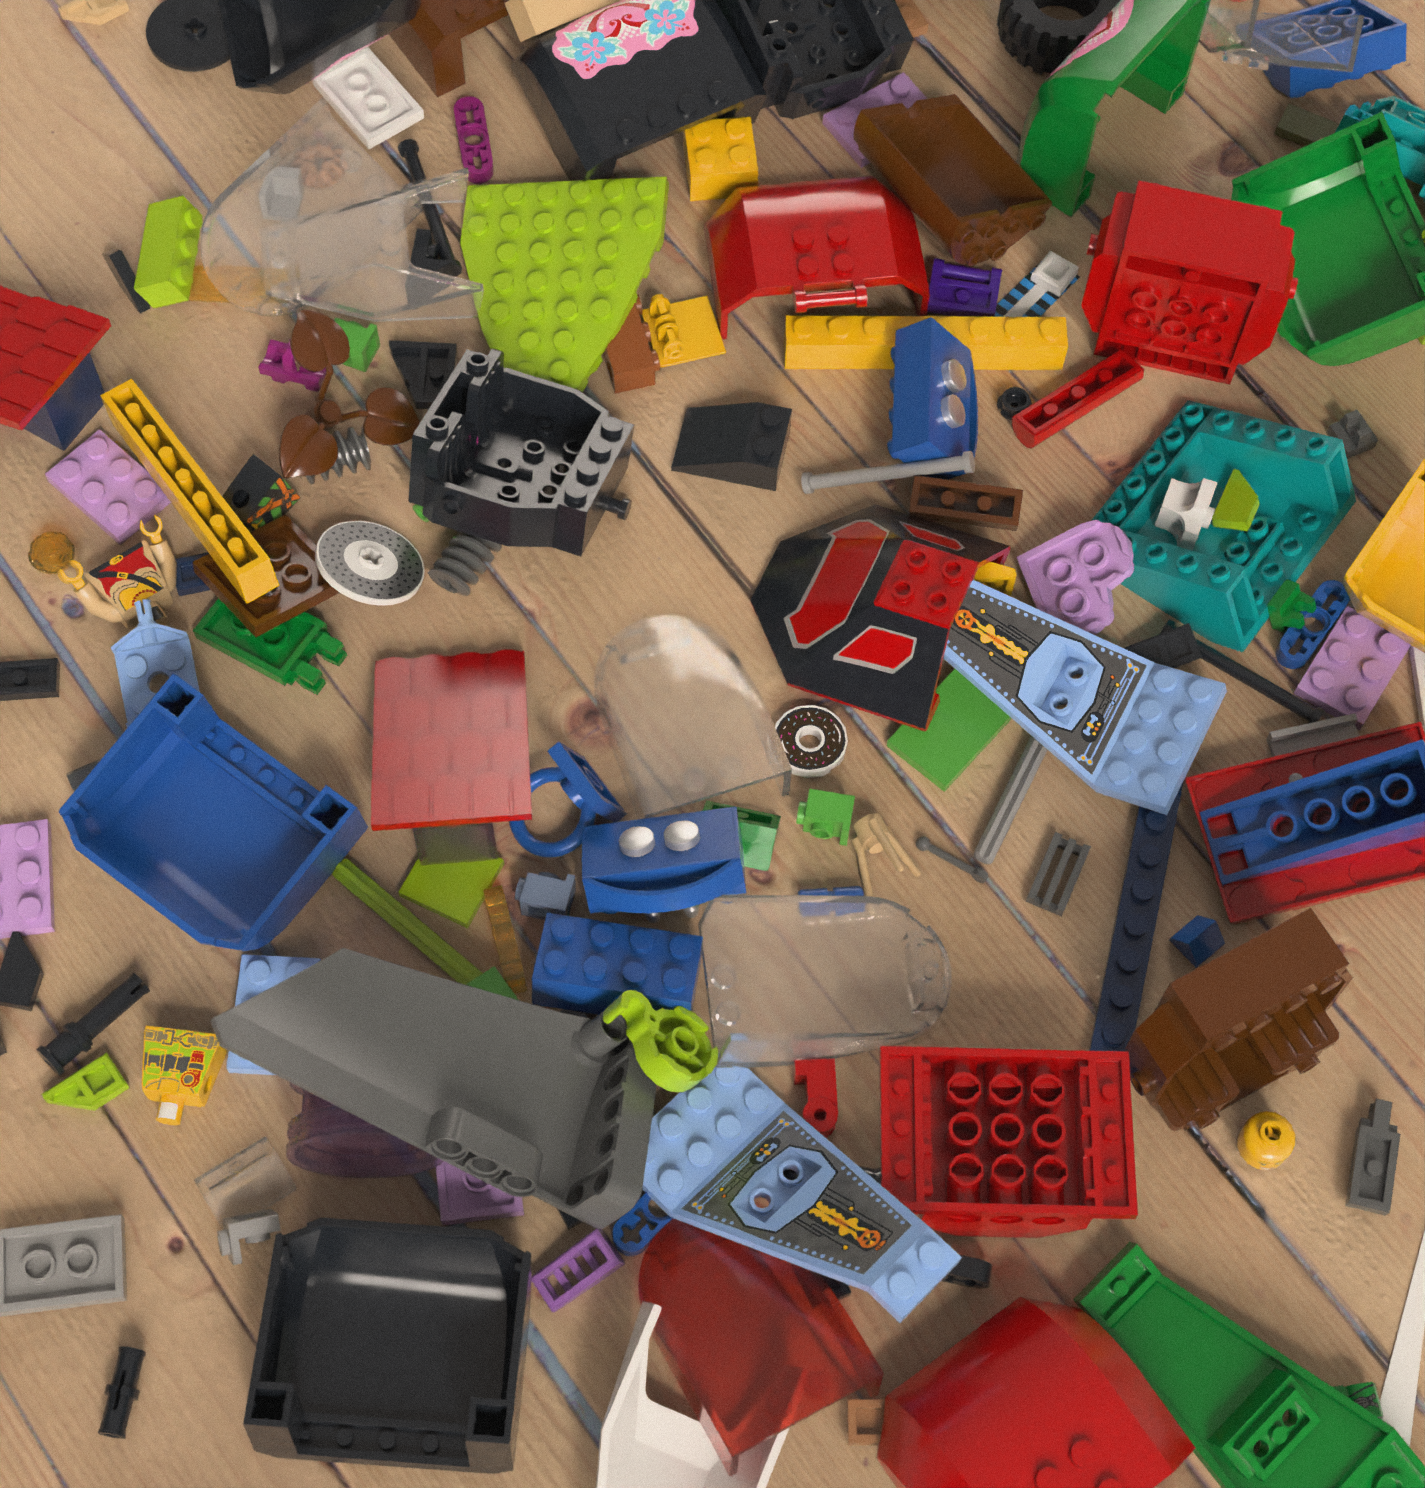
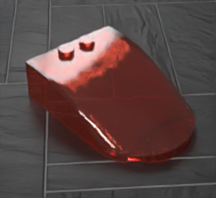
(749, 1337)

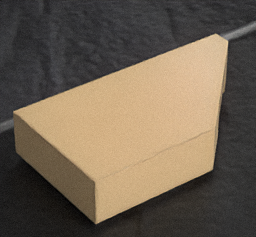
(93, 11)

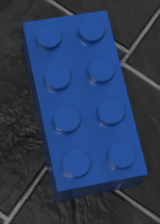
(592, 962)

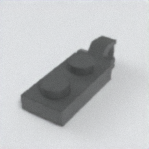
(1374, 1161)

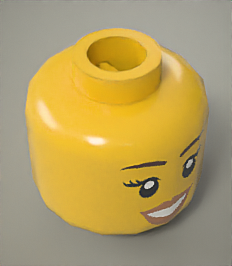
(1266, 1140)

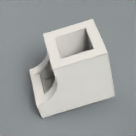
(1186, 510)

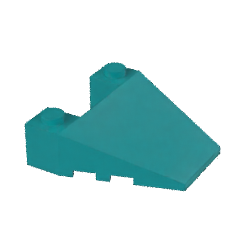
(1407, 127)

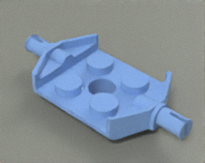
(146, 653)

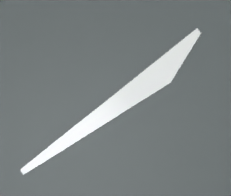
(1403, 1371)

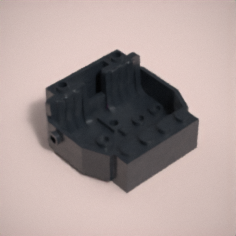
(814, 63)
(516, 457)

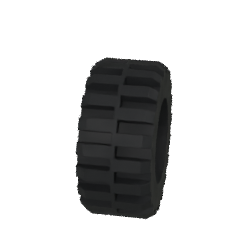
(1043, 40)

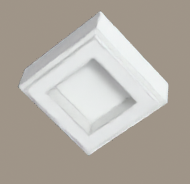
(1054, 273)

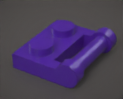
(961, 297)

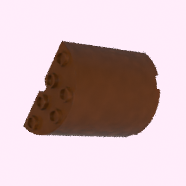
(952, 176)

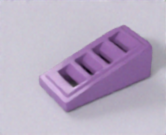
(599, 1273)

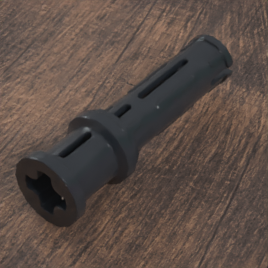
(78, 1036)

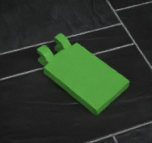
(956, 734)

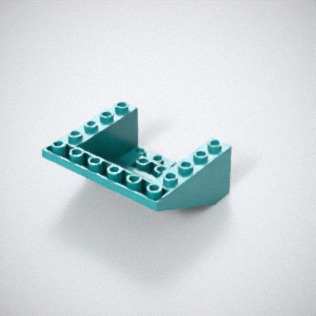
(1230, 572)

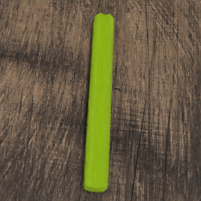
(405, 922)

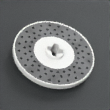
(369, 563)

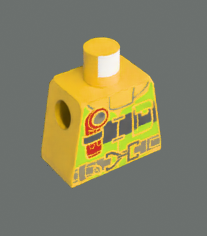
(179, 1069)

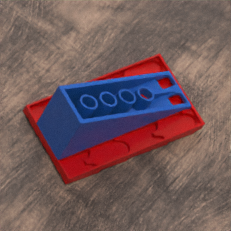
(1322, 838)

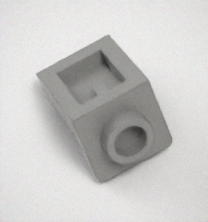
(252, 1226)

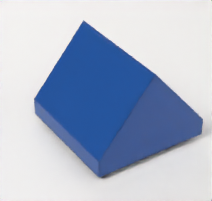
(1198, 939)

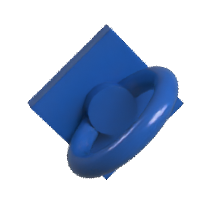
(585, 791)

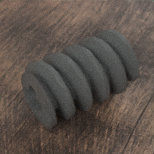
(350, 452)
(460, 560)

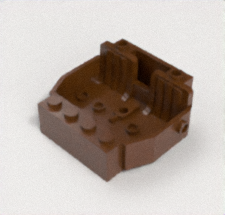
(1239, 1023)

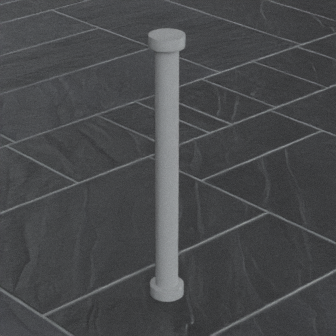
(811, 482)

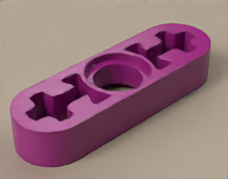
(478, 128)

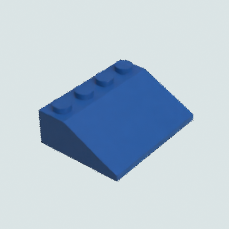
(1379, 48)

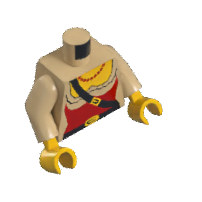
(132, 576)

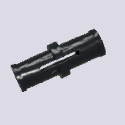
(122, 1392)

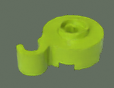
(666, 1042)

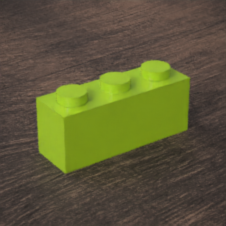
(168, 252)

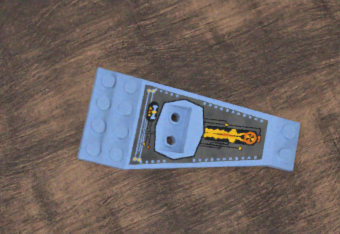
(1126, 719)
(732, 1143)

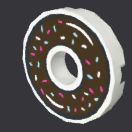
(821, 724)

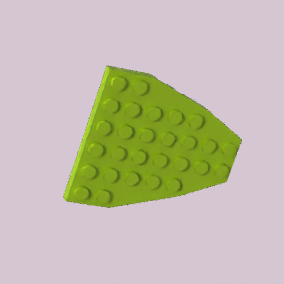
(560, 267)

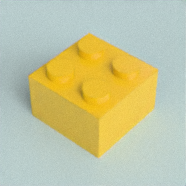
(719, 157)

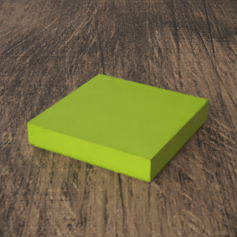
(451, 888)

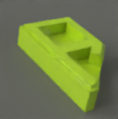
(1236, 505)
(89, 1086)

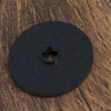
(173, 37)

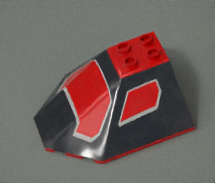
(869, 608)

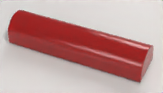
(1076, 398)

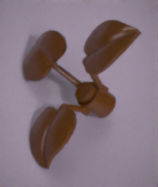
(305, 443)

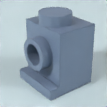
(545, 894)

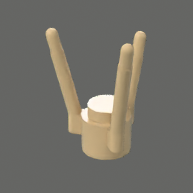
(876, 837)

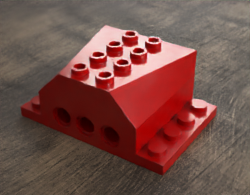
(1007, 1138)

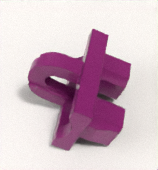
(282, 368)

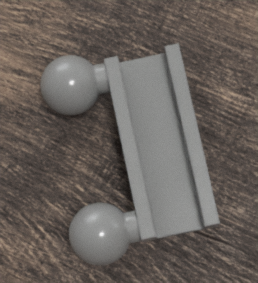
(1311, 735)

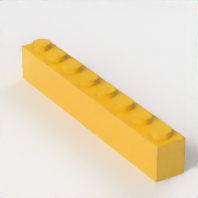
(868, 341)
(190, 491)

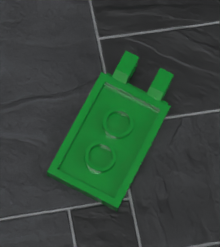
(278, 653)

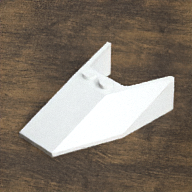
(660, 1447)

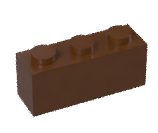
(966, 503)

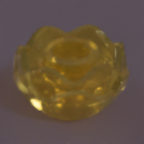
(50, 543)

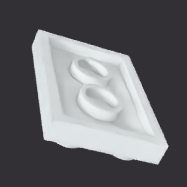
(368, 98)

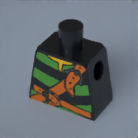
(259, 494)

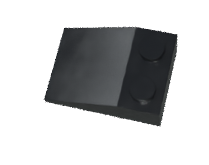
(734, 443)

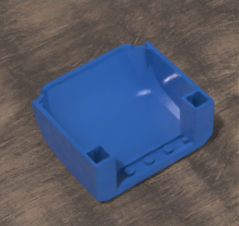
(208, 823)

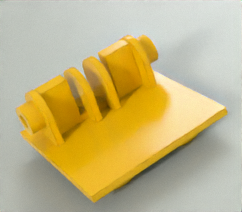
(683, 330)

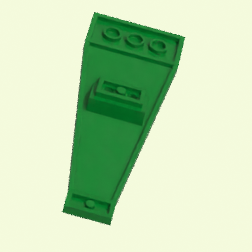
(1235, 1388)

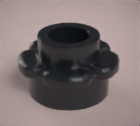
(1013, 396)

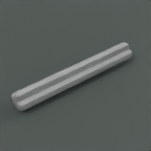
(1010, 801)

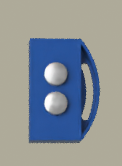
(933, 396)
(663, 863)

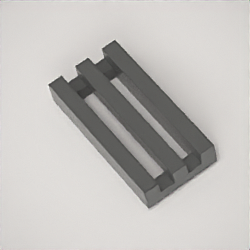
(1069, 846)

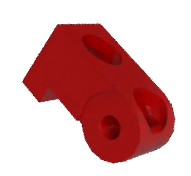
(820, 1092)

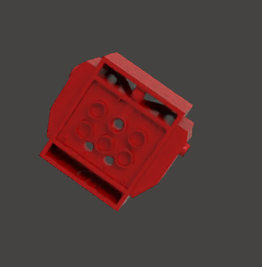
(1188, 280)

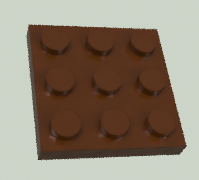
(296, 571)

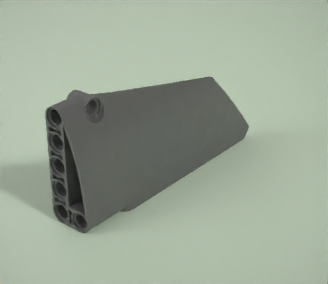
(463, 1074)

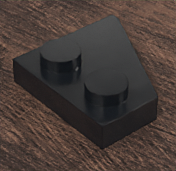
(424, 368)

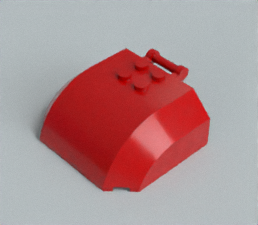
(813, 241)
(1030, 1405)

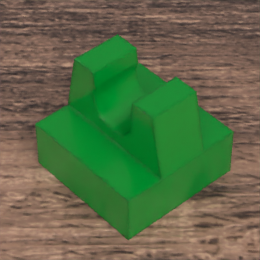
(1286, 607)

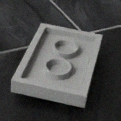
(62, 1265)

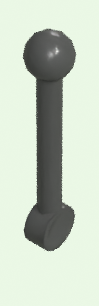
(978, 874)

